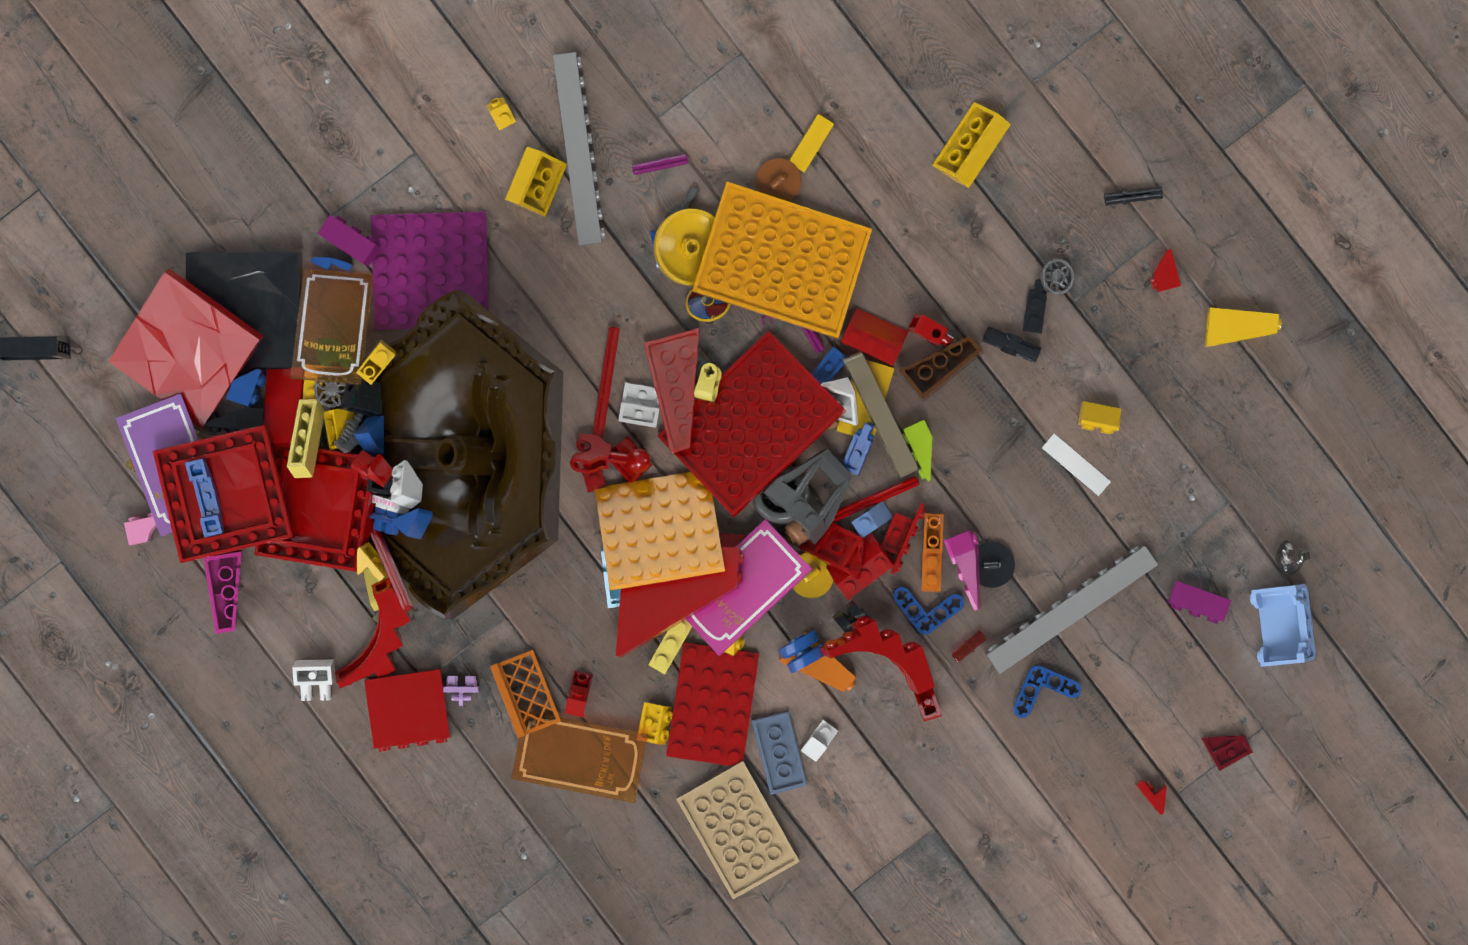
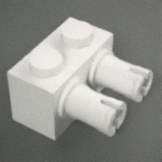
(314, 672)

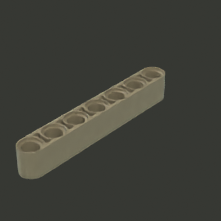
(880, 414)

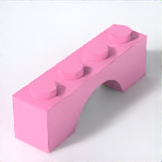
(139, 529)

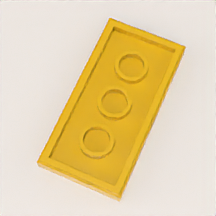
(883, 378)

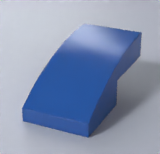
(327, 263)

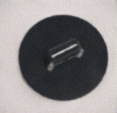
(995, 564)

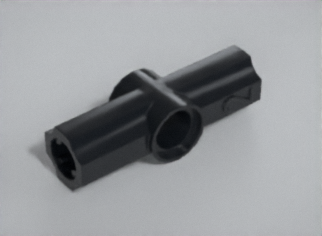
(1011, 344)

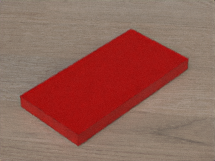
(281, 404)

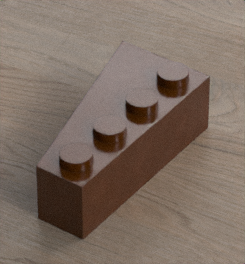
(936, 370)

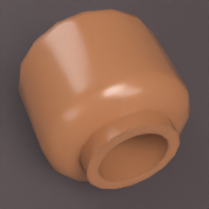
(794, 534)

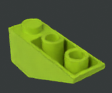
(920, 441)

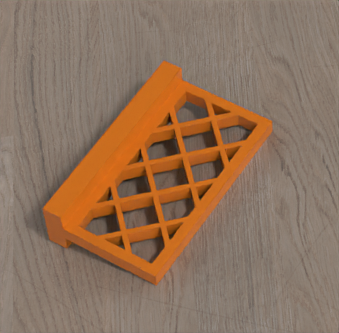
(508, 696)

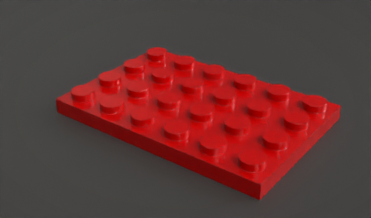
(712, 705)

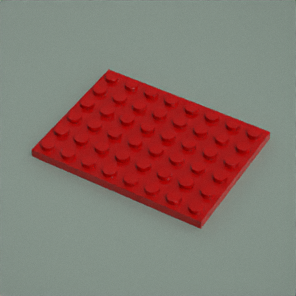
(757, 424)

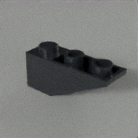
(237, 420)

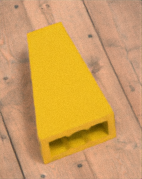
(1236, 325)

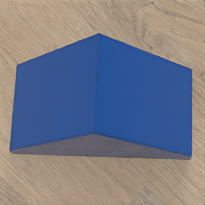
(371, 435)
(413, 523)

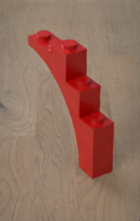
(386, 638)
(867, 638)

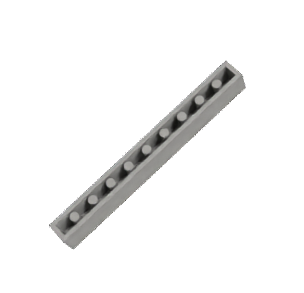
(577, 149)
(1071, 609)

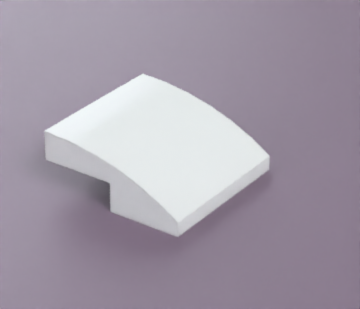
(639, 405)

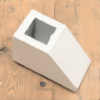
(406, 486)

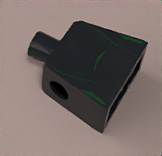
(363, 398)

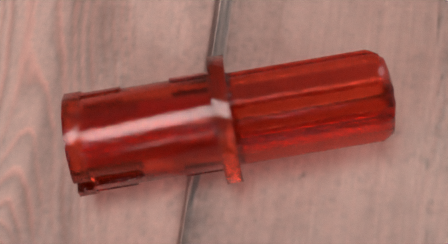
(968, 646)

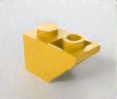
(376, 362)

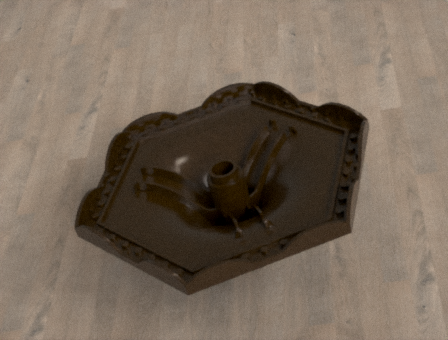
(484, 437)

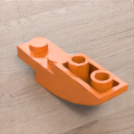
(932, 552)

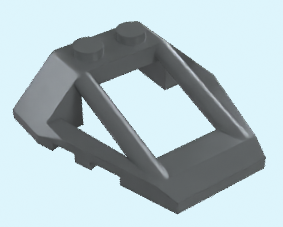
(781, 495)

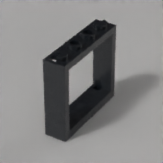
(34, 348)

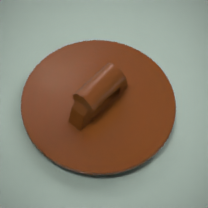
(779, 179)

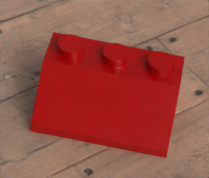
(874, 337)
(874, 564)

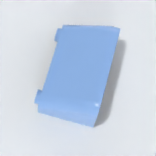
(1284, 625)

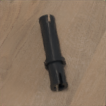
(1133, 196)

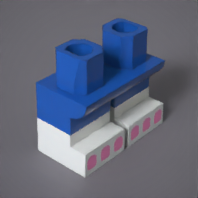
(385, 512)

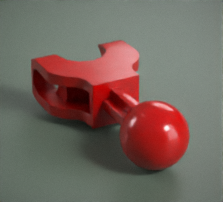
(599, 454)

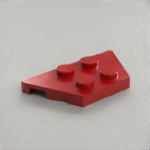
(839, 549)

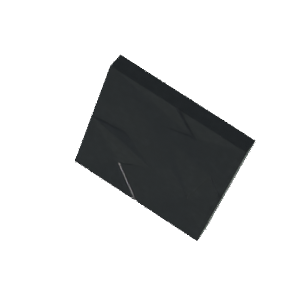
(258, 290)

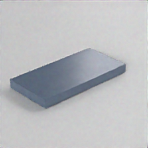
(779, 752)

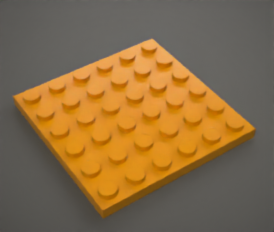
(658, 530)

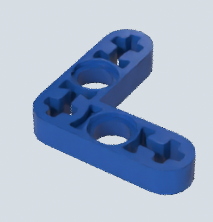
(922, 616)
(1043, 681)

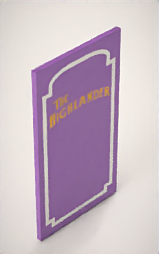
(150, 429)

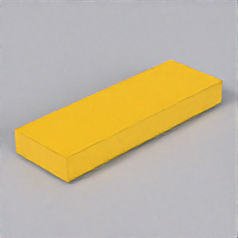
(811, 143)

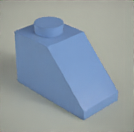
(872, 519)

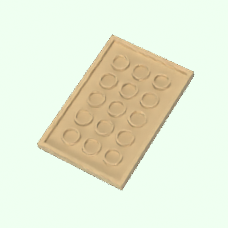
(738, 830)

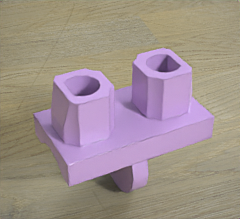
(470, 687)

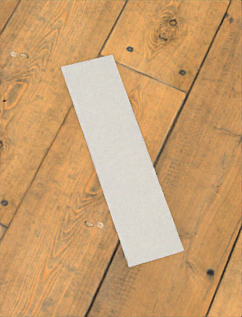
(1076, 464)

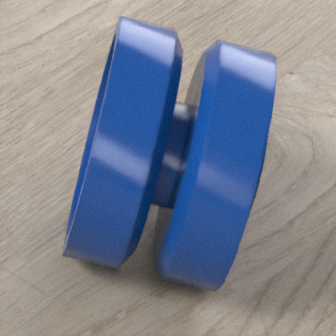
(802, 650)

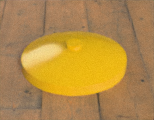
(681, 244)

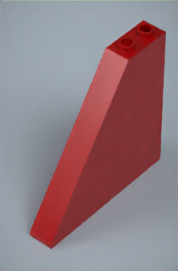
(658, 607)

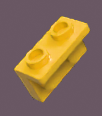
(655, 722)

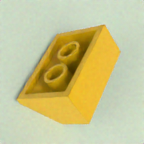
(536, 181)

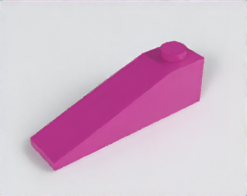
(964, 553)

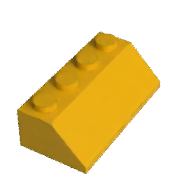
(971, 144)

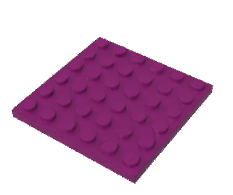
(425, 260)

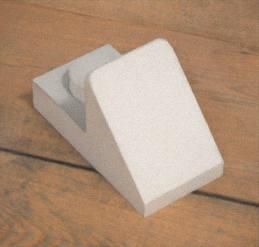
(819, 740)

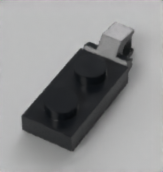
(1035, 309)

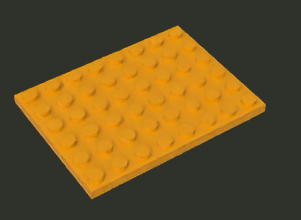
(782, 260)

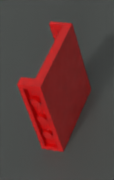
(407, 709)

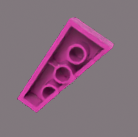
(223, 586)

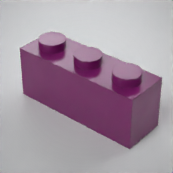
(349, 239)
(1198, 602)

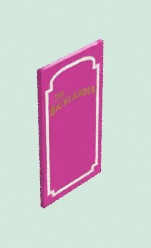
(768, 575)

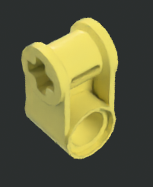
(708, 385)

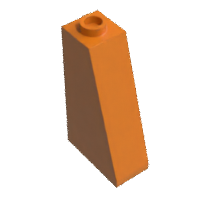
(827, 671)

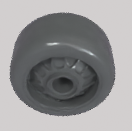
(774, 513)

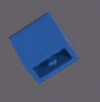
(246, 388)

